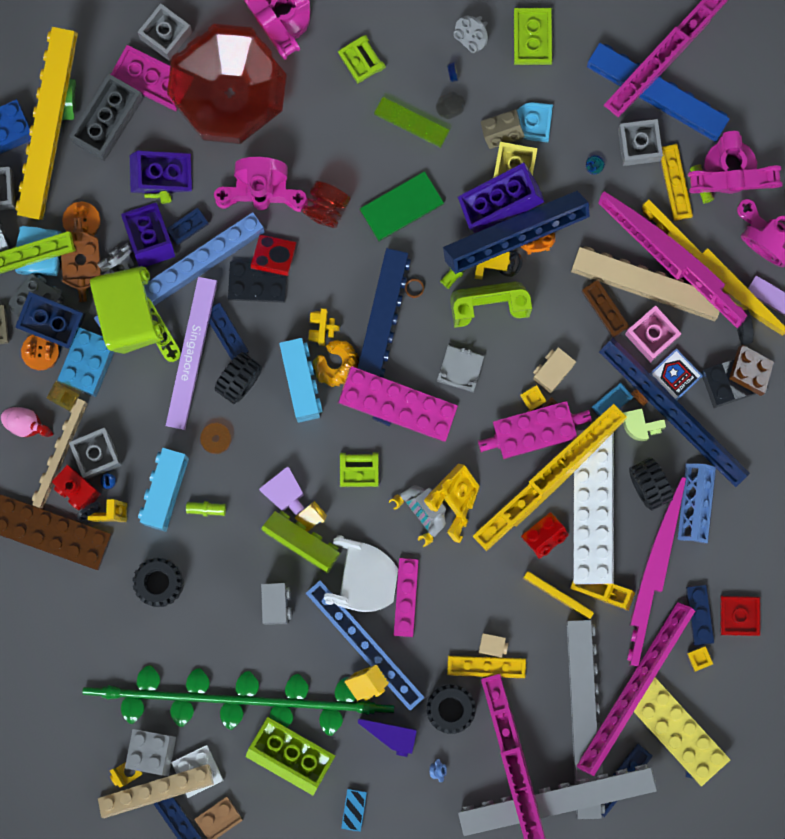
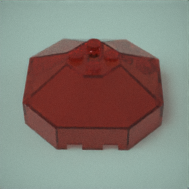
(224, 60)

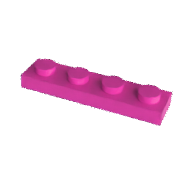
(406, 597)

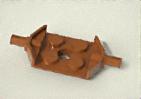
(79, 275)

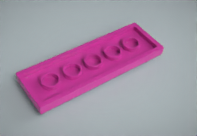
(397, 404)

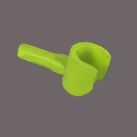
(164, 196)

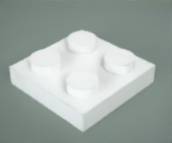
(196, 759)

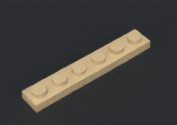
(55, 461)
(155, 791)

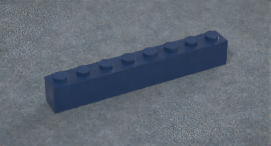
(516, 232)
(383, 312)

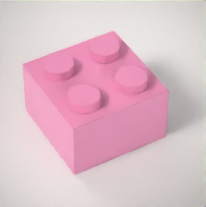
(653, 334)

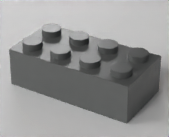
(106, 117)

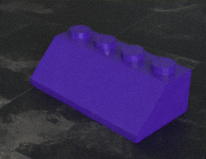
(500, 198)

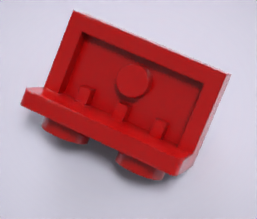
(545, 535)

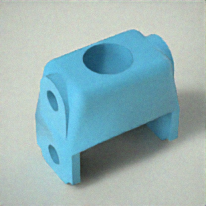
(47, 267)

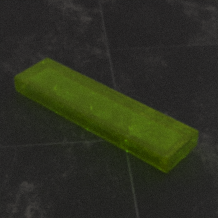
(411, 122)

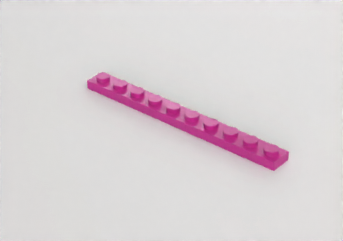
(635, 689)

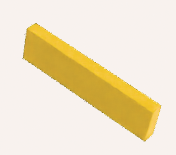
(675, 183)
(560, 596)
(486, 666)

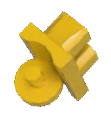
(319, 335)

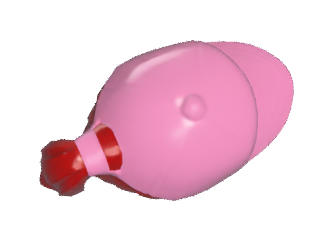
(24, 422)

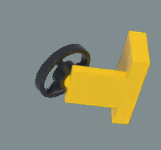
(500, 263)
(115, 511)

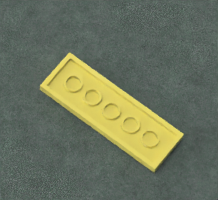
(680, 733)

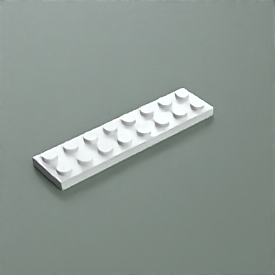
(594, 517)

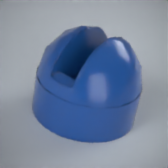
(112, 480)

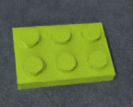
(532, 36)

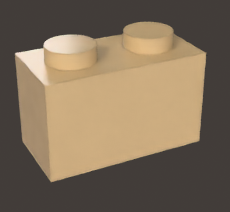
(554, 370)

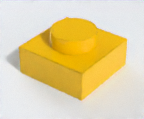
(533, 398)
(700, 658)

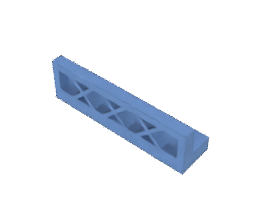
(702, 504)

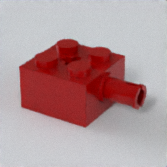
(74, 486)

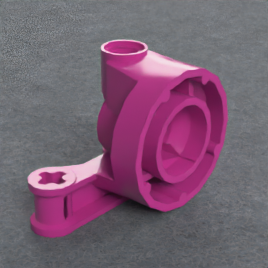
(285, 28)
(715, 171)
(260, 178)
(763, 236)

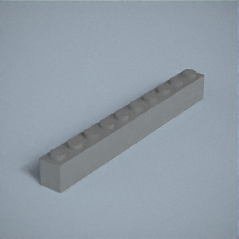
(583, 701)
(561, 800)

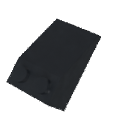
(721, 388)

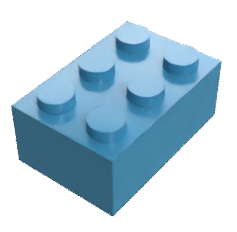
(86, 363)

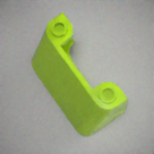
(125, 310)

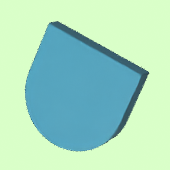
(535, 121)

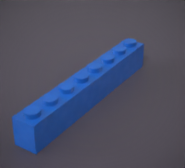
(660, 93)

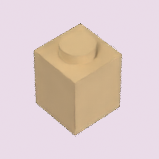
(493, 645)

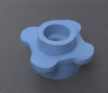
(438, 770)

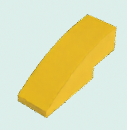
(608, 593)

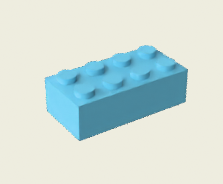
(299, 380)
(164, 489)

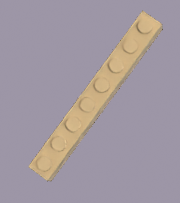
(642, 282)

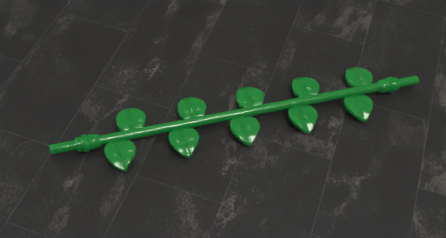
(231, 712)

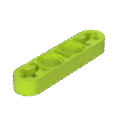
(173, 345)

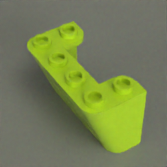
(513, 292)

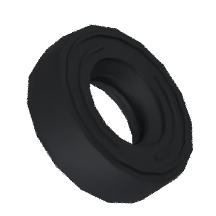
(745, 331)

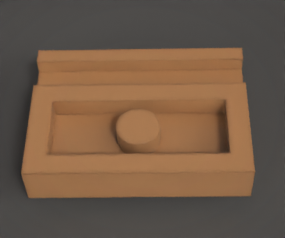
(218, 819)

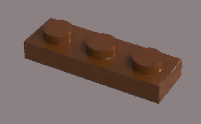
(605, 308)

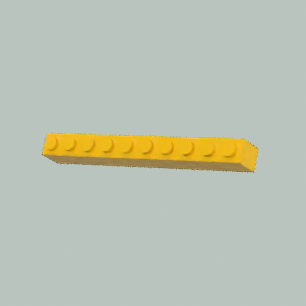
(47, 123)

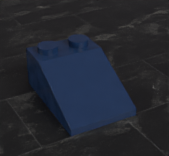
(50, 320)

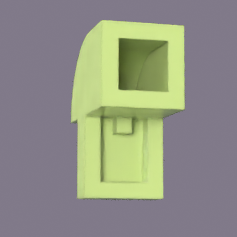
(638, 429)

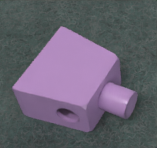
(284, 491)

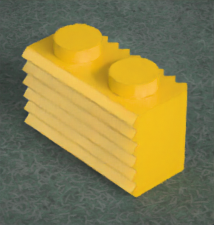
(367, 683)

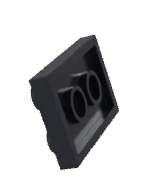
(254, 284)

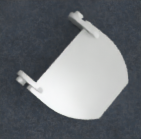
(367, 578)

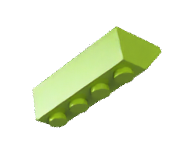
(300, 541)
(290, 756)

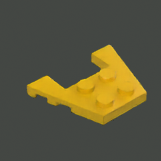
(459, 492)

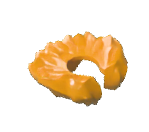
(335, 377)

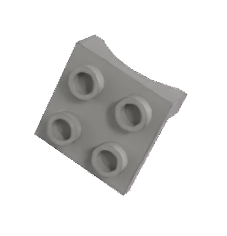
(460, 368)

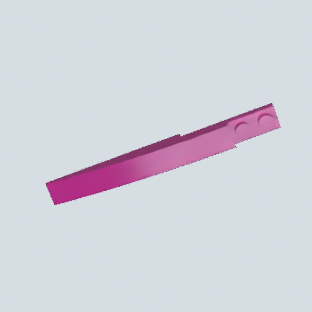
(663, 56)
(674, 257)
(654, 573)
(513, 758)

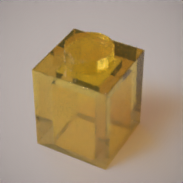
(62, 396)

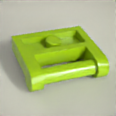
(355, 61)
(359, 475)

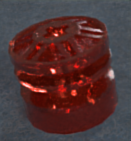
(327, 202)

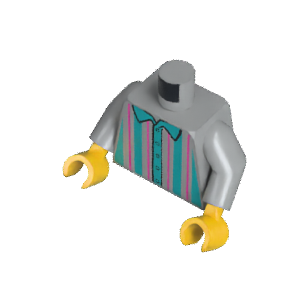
(432, 520)

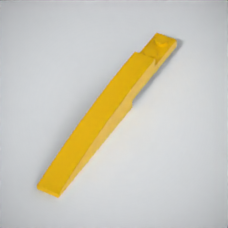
(733, 286)
(550, 477)

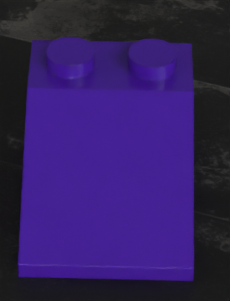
(160, 172)
(148, 235)
(395, 737)

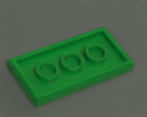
(401, 206)

